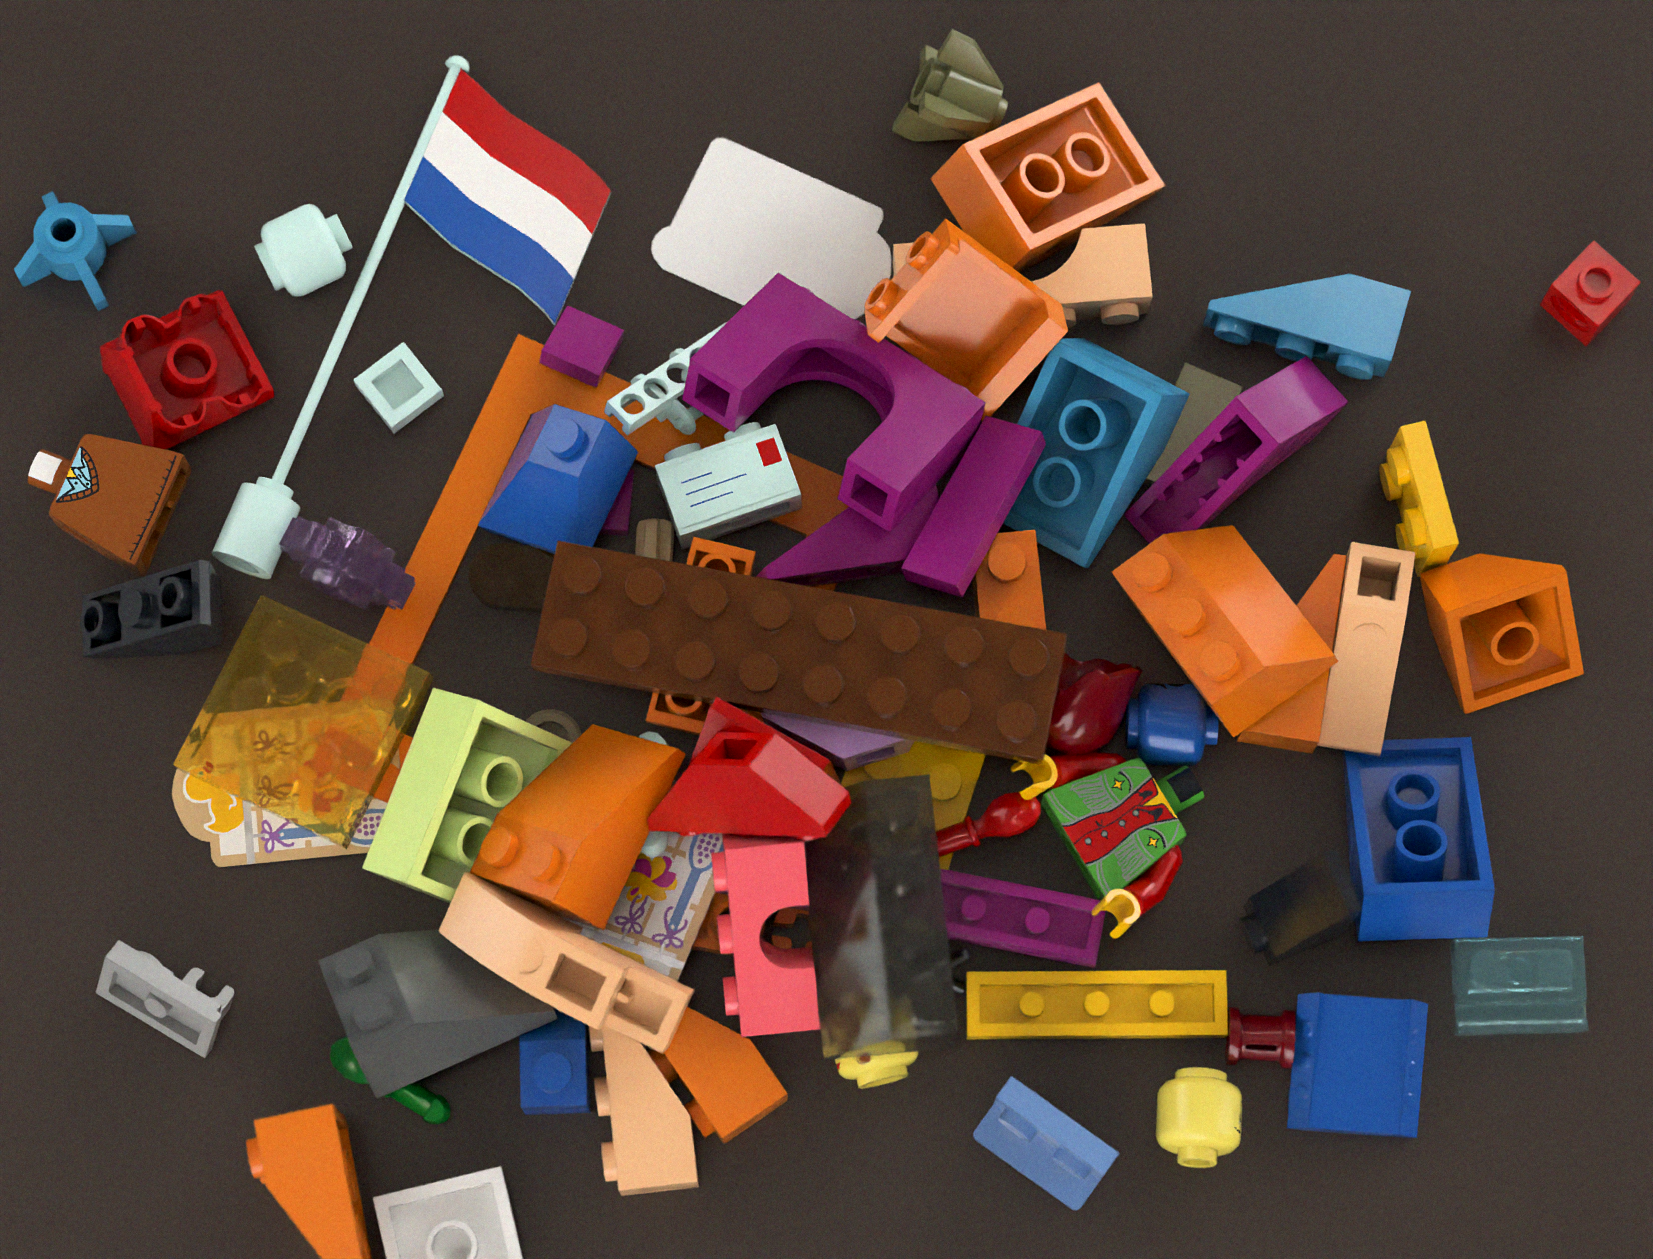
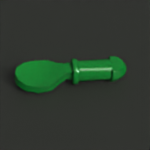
(413, 1096)

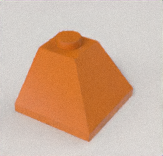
(1501, 627)

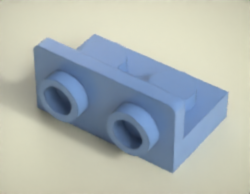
(1044, 1144)

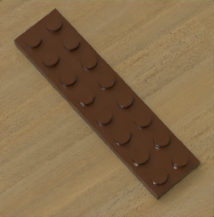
(800, 652)

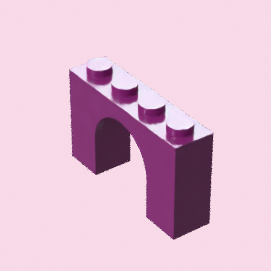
(796, 337)

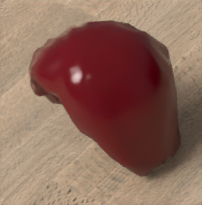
(1089, 704)

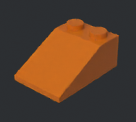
(1047, 178)
(580, 825)
(314, 1178)

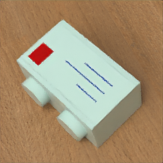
(728, 483)

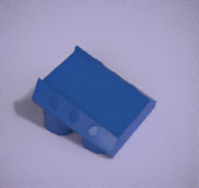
(1357, 1065)

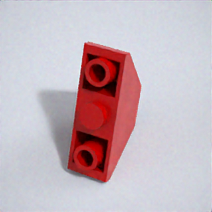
(751, 789)

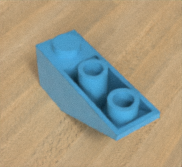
(1329, 319)

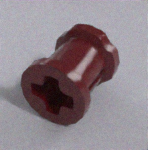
(1260, 1037)

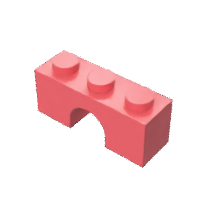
(771, 984)

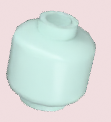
(303, 250)

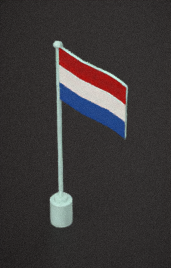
(492, 195)

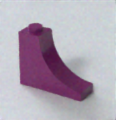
(1238, 450)

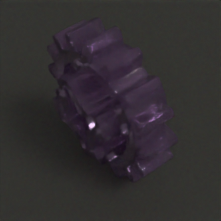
(347, 563)

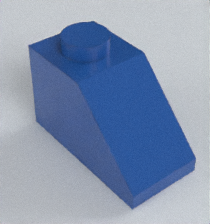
(555, 1067)

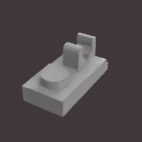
(155, 996)

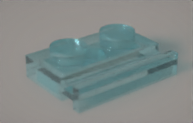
(1519, 985)

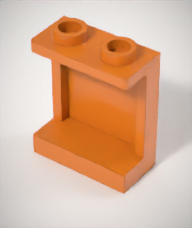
(966, 315)

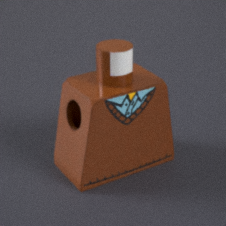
(113, 496)

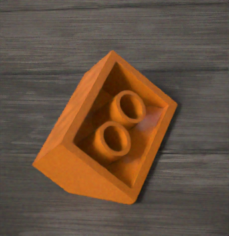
(1224, 622)

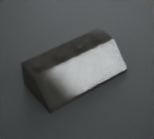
(881, 925)

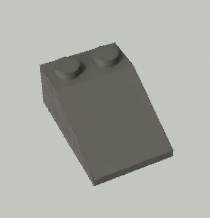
(422, 1006)

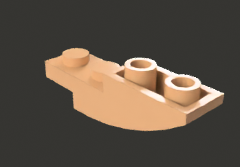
(561, 965)

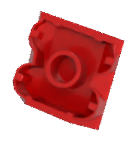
(185, 370)

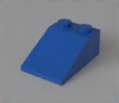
(1418, 841)

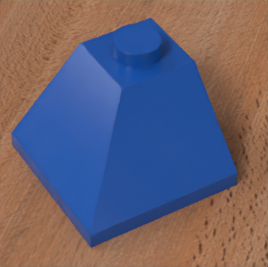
(559, 480)

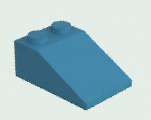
(1102, 438)

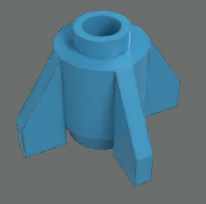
(80, 255)

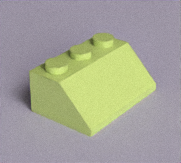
(451, 787)

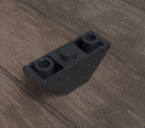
(155, 614)

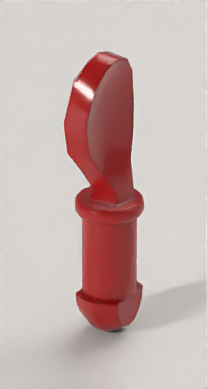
(1003, 818)

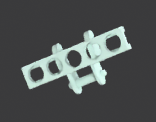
(654, 400)

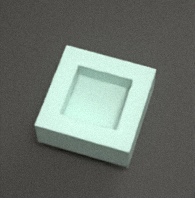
(398, 387)

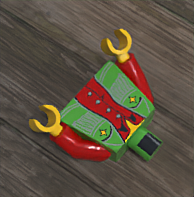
(1116, 825)

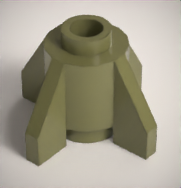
(953, 94)

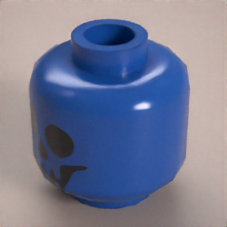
(1170, 724)

